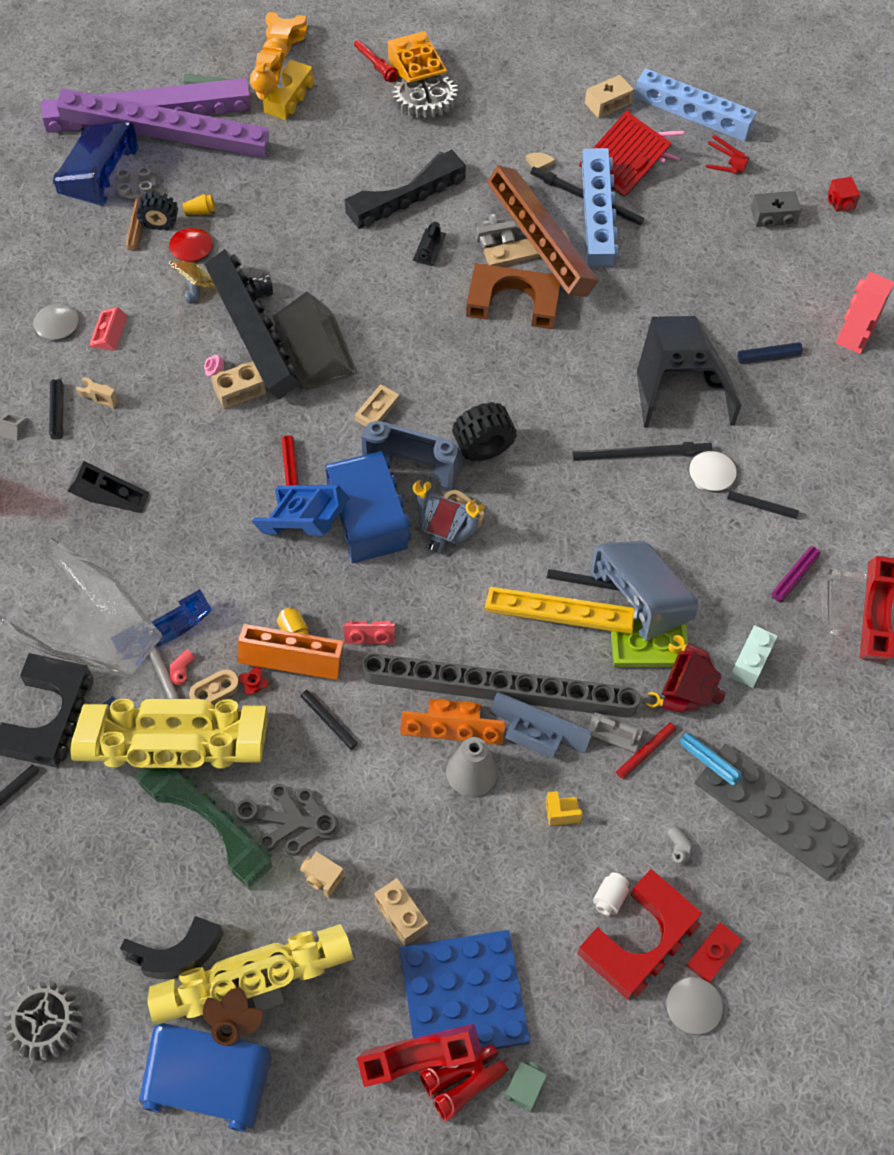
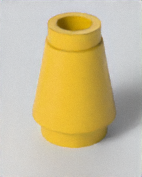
(200, 205)

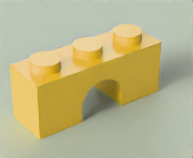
(296, 80)

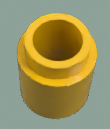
(292, 621)

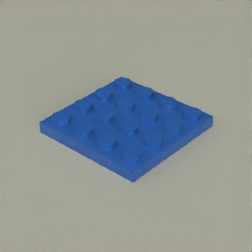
(466, 984)

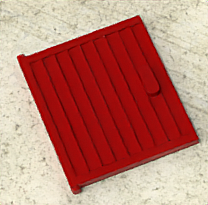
(633, 150)

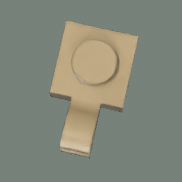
(99, 393)

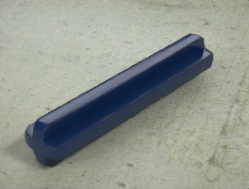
(769, 352)

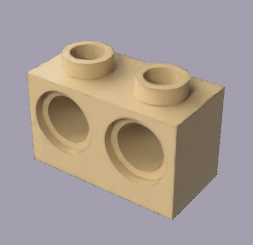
(238, 384)
(401, 912)

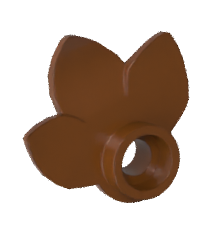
(232, 1012)

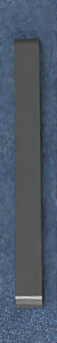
(512, 680)

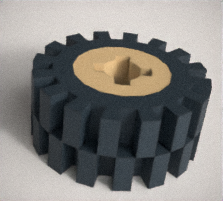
(157, 211)

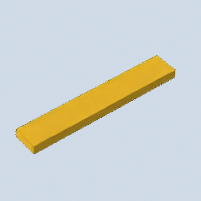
(560, 610)

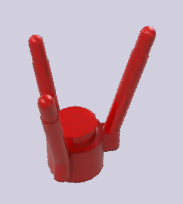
(737, 161)

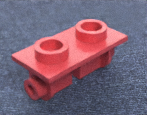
(363, 633)

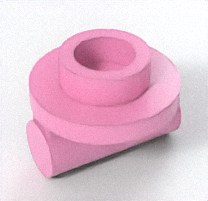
(214, 365)

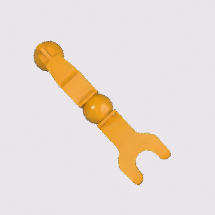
(280, 37)

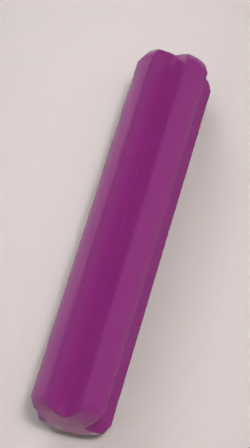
(796, 574)

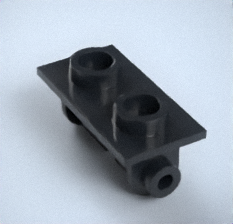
(430, 244)

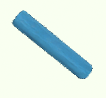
(711, 759)

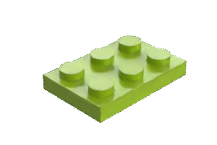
(635, 652)

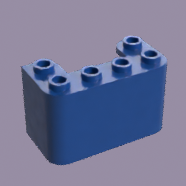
(374, 512)

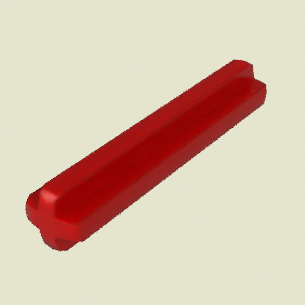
(289, 458)

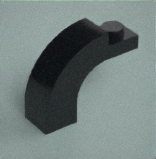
(188, 954)

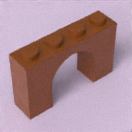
(490, 280)

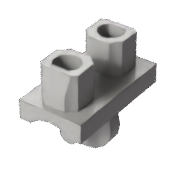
(495, 229)

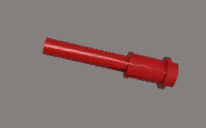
(389, 72)

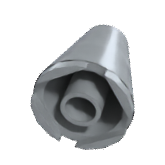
(472, 768)

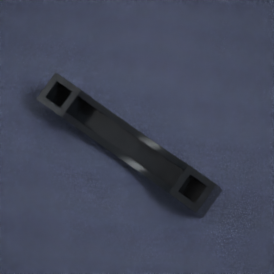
(370, 206)

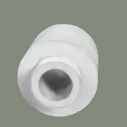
(611, 894)

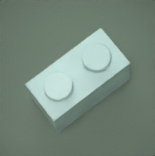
(753, 656)

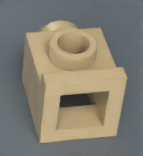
(322, 873)

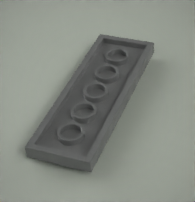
(779, 814)

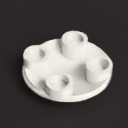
(712, 471)

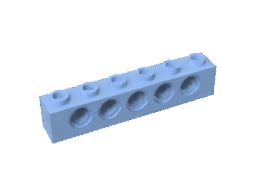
(695, 104)
(598, 207)

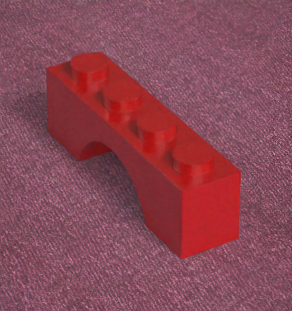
(877, 631)
(435, 1049)

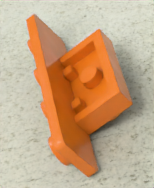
(452, 722)

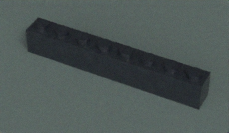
(252, 324)

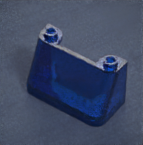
(94, 159)

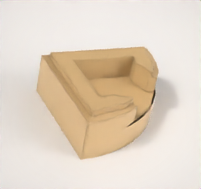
(540, 160)

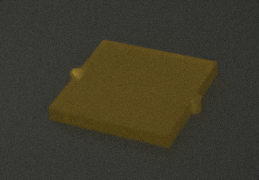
(192, 273)

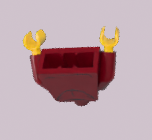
(691, 681)

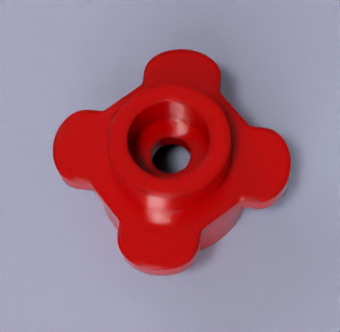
(258, 685)

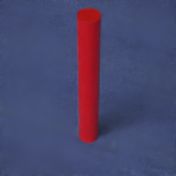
(646, 750)

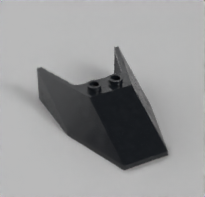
(676, 346)

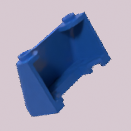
(203, 1077)

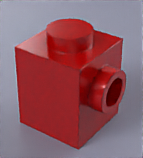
(843, 194)

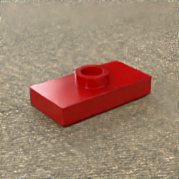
(714, 952)

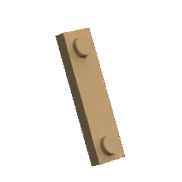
(512, 252)

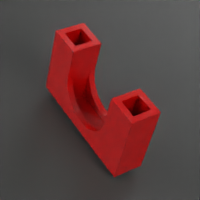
(630, 970)

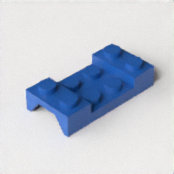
(304, 507)

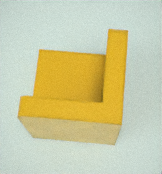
(562, 810)

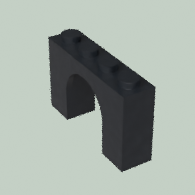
(48, 743)

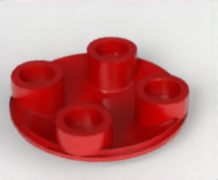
(190, 244)

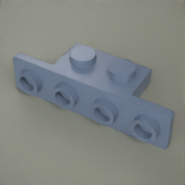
(538, 728)

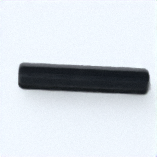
(56, 409)

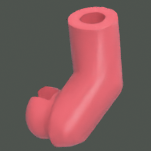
(178, 667)

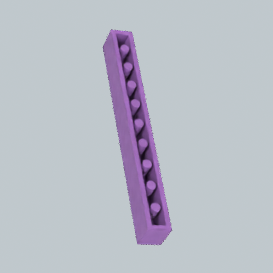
(192, 98)
(165, 123)

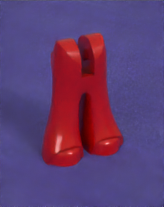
(440, 1078)

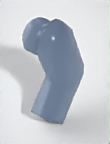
(193, 294)

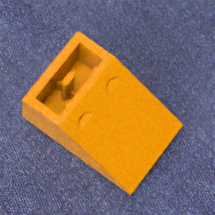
(415, 57)

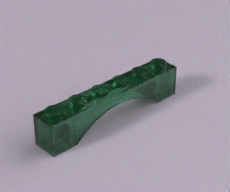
(244, 858)

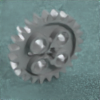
(437, 91)

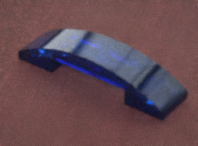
(183, 618)

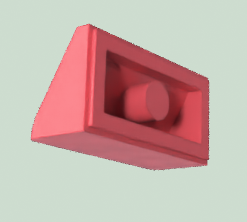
(108, 329)

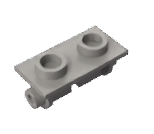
(615, 732)

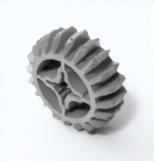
(40, 1032)

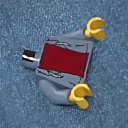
(445, 518)

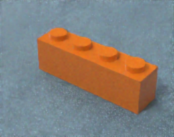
(290, 651)

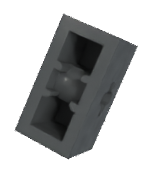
(775, 209)

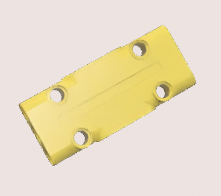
(170, 733)
(302, 960)

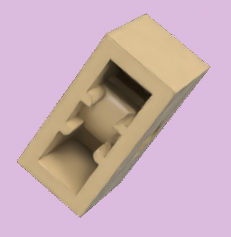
(609, 96)

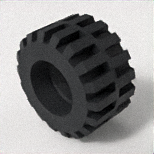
(484, 431)

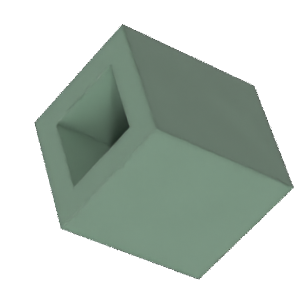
(525, 1085)

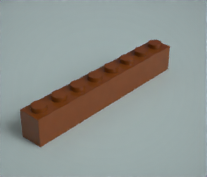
(542, 232)

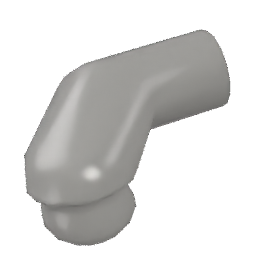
(682, 847)

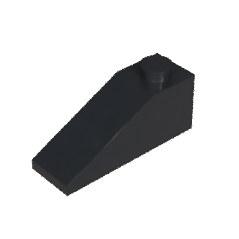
(106, 489)

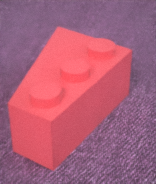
(865, 311)

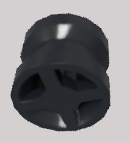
(262, 285)

